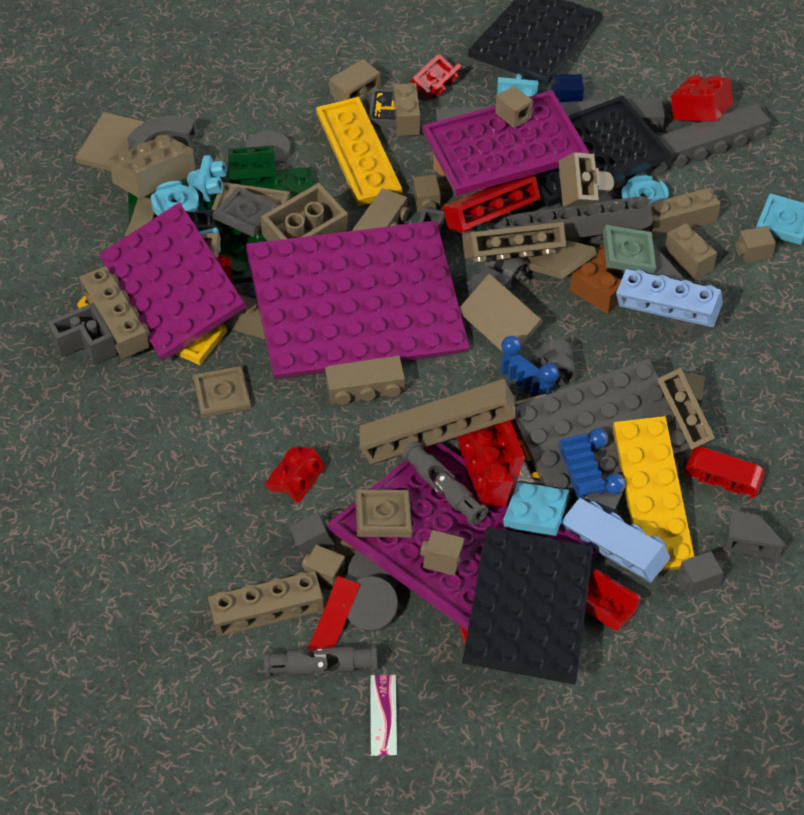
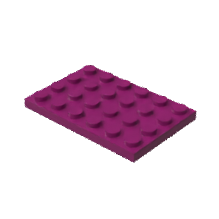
(486, 151)
(173, 281)

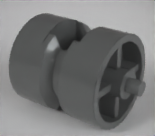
(513, 268)
(561, 355)

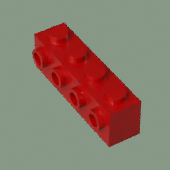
(491, 203)
(486, 466)

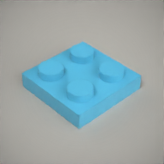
(783, 218)
(536, 508)

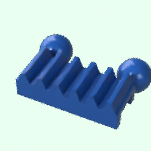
(524, 372)
(584, 469)

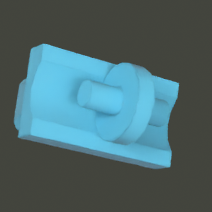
(528, 87)
(208, 178)

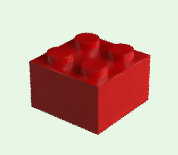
(702, 98)

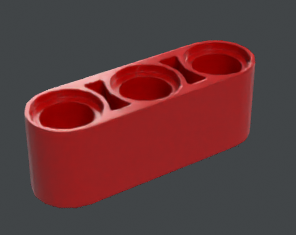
(724, 471)

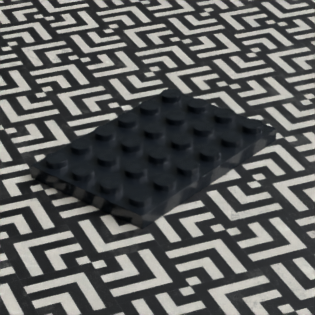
(535, 37)
(616, 138)
(529, 606)

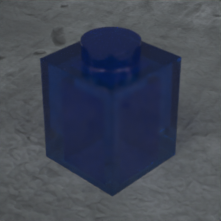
(568, 88)

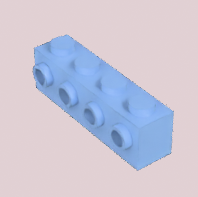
(670, 297)
(616, 539)

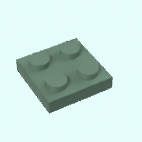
(629, 249)

